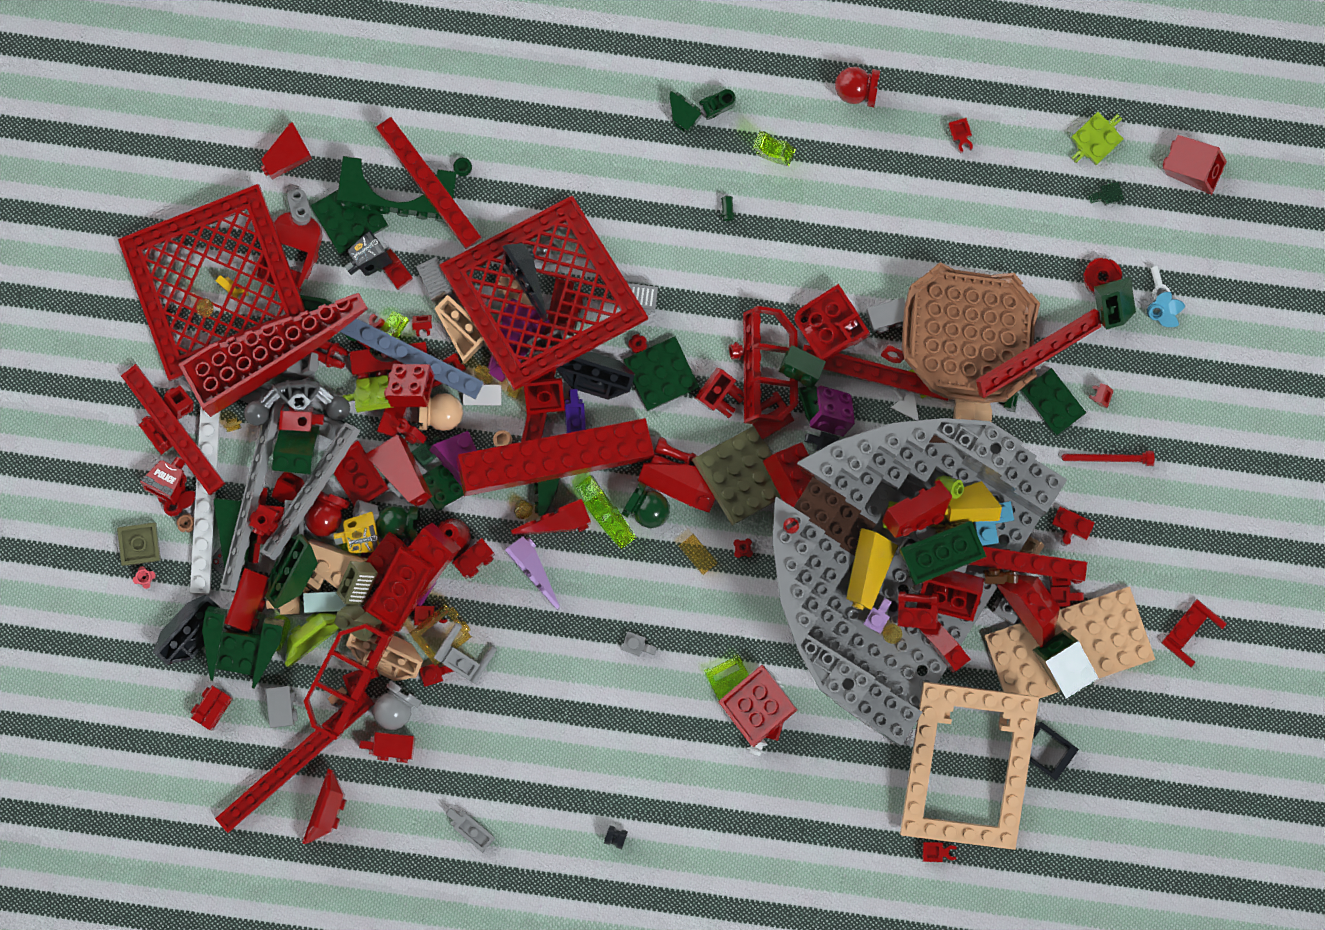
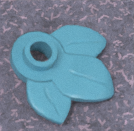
(1168, 309)

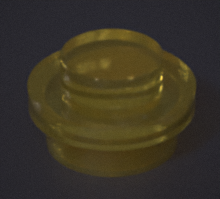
(205, 307)
(232, 424)
(892, 633)

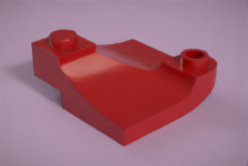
(831, 323)

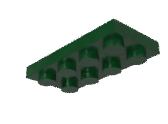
(942, 553)

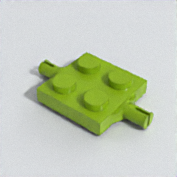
(1096, 138)
(369, 394)

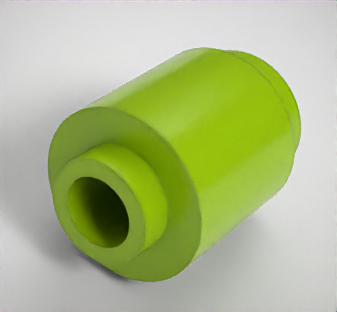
(953, 485)

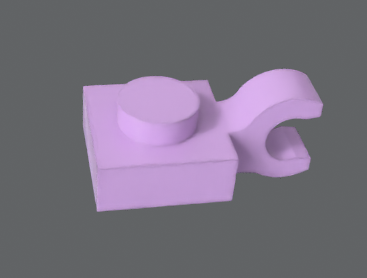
(876, 618)

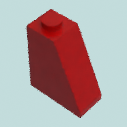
(285, 153)

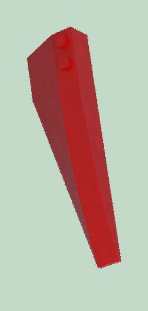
(244, 363)

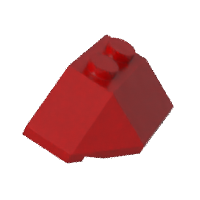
(1033, 606)
(326, 809)

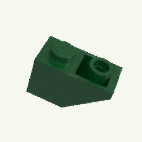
(683, 114)

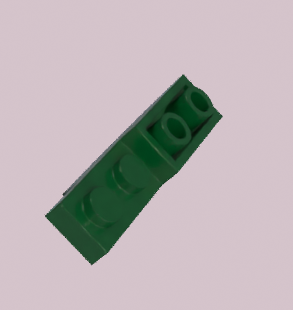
(546, 493)

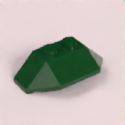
(291, 571)

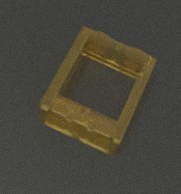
(433, 619)

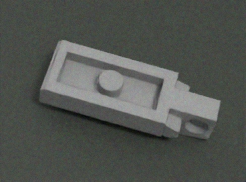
(470, 829)

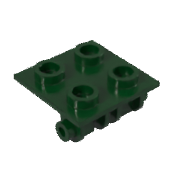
(442, 487)

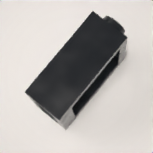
(1065, 759)

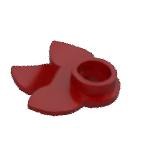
(184, 501)

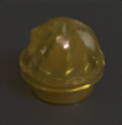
(523, 509)

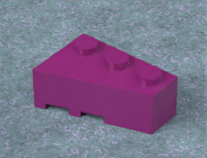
(449, 449)

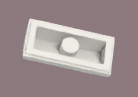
(488, 396)

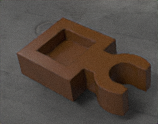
(997, 576)

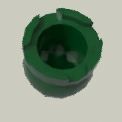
(649, 507)
(399, 522)

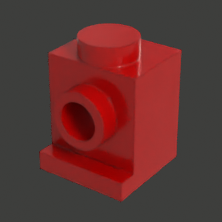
(178, 395)

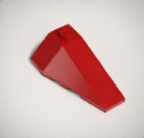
(678, 482)
(569, 518)

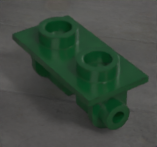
(808, 397)

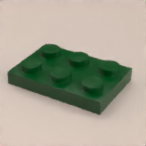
(1053, 402)

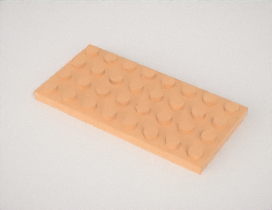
(1104, 626)

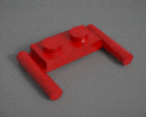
(1187, 627)

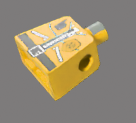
(359, 534)

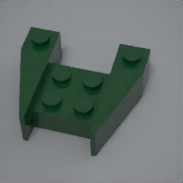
(236, 649)

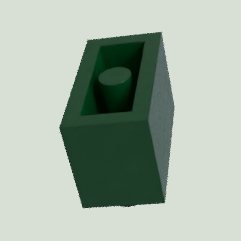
(802, 366)

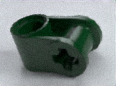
(716, 103)

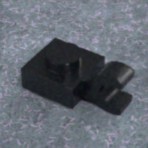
(821, 441)

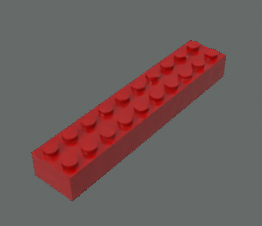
(554, 457)

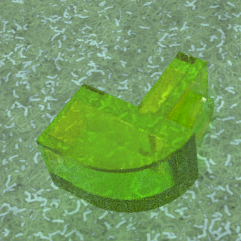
(773, 149)

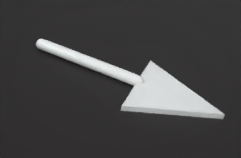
(906, 405)

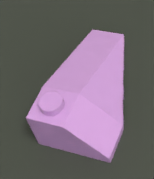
(527, 559)

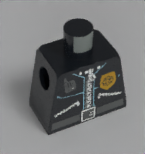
(367, 255)

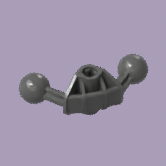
(298, 395)

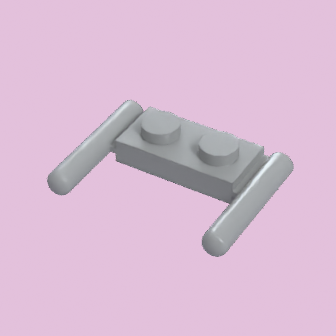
(460, 662)

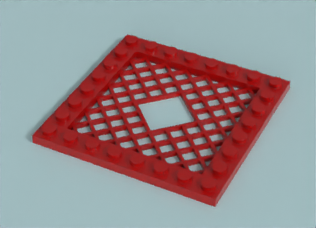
(181, 225)
(519, 373)

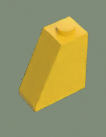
(974, 505)

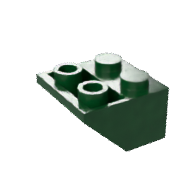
(1115, 302)

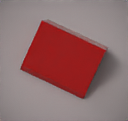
(544, 396)

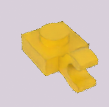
(226, 283)

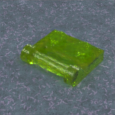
(726, 684)

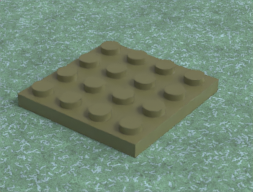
(738, 475)

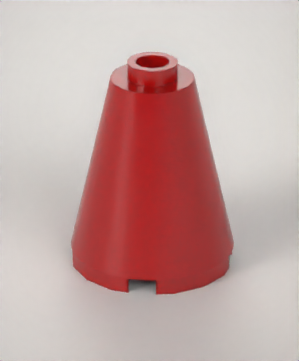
(461, 533)

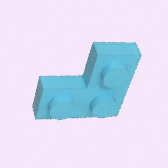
(987, 529)

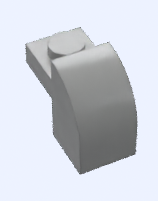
(304, 368)

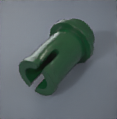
(727, 208)

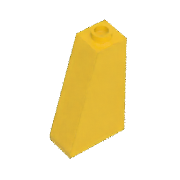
(869, 568)

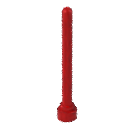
(1146, 458)

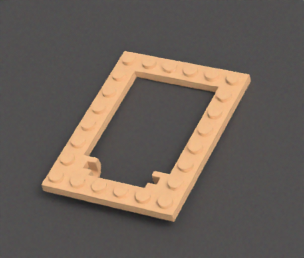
(936, 704)

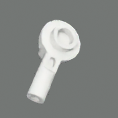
(1159, 287)

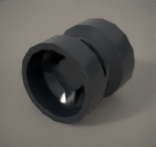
(620, 837)

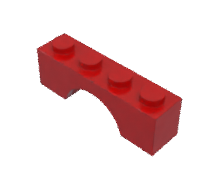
(365, 364)

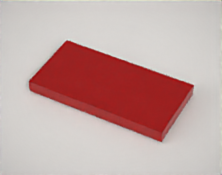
(400, 589)

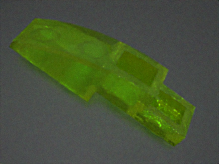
(605, 513)

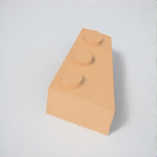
(459, 328)
(332, 561)

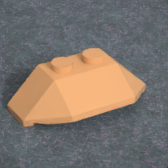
(398, 662)

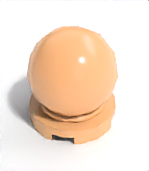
(442, 413)

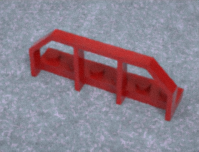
(752, 360)
(356, 691)

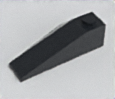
(522, 266)

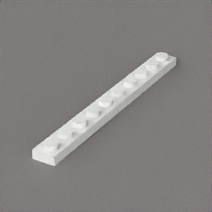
(204, 509)

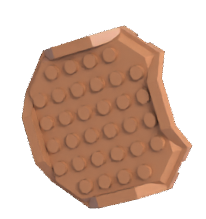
(965, 327)

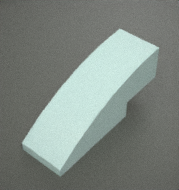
(322, 602)

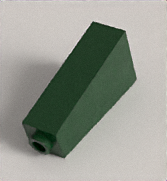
(226, 516)

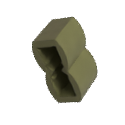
(354, 616)

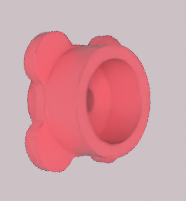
(144, 582)

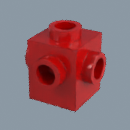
(267, 515)

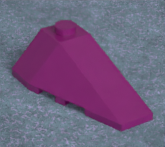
(495, 370)

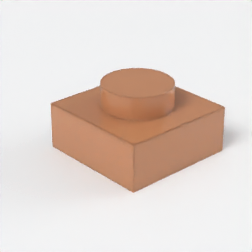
(335, 700)

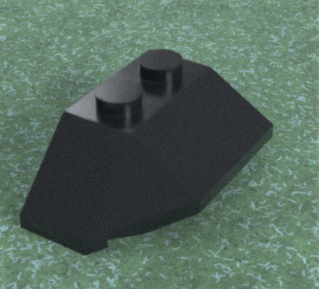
(598, 375)
(183, 634)

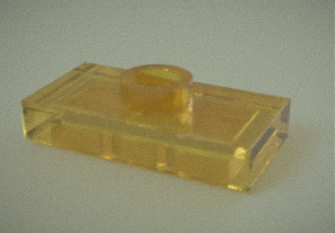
(698, 554)

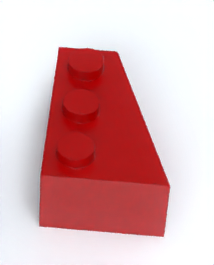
(918, 512)

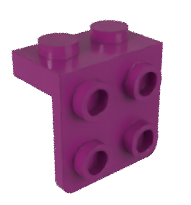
(834, 411)

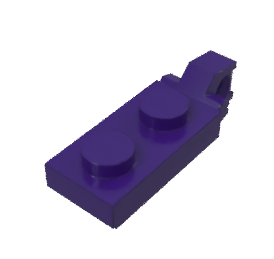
(574, 413)

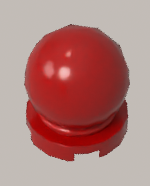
(856, 86)
(325, 514)

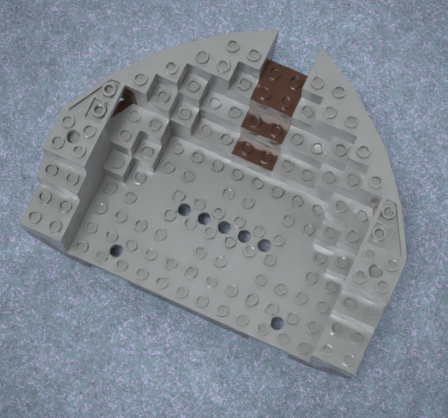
(851, 492)

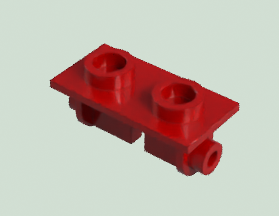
(155, 434)

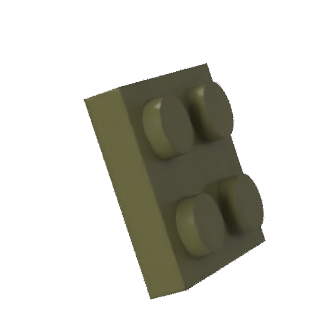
(139, 544)

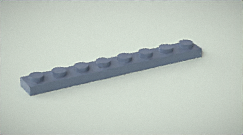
(410, 355)

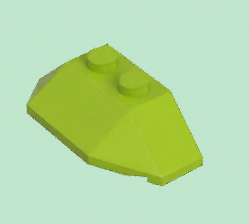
(309, 636)

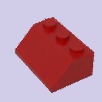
(957, 593)
(248, 601)

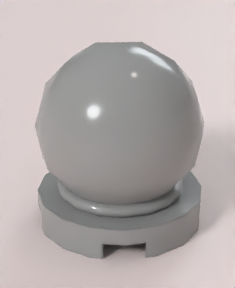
(394, 708)

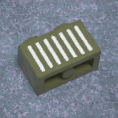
(357, 583)

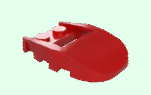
(301, 237)

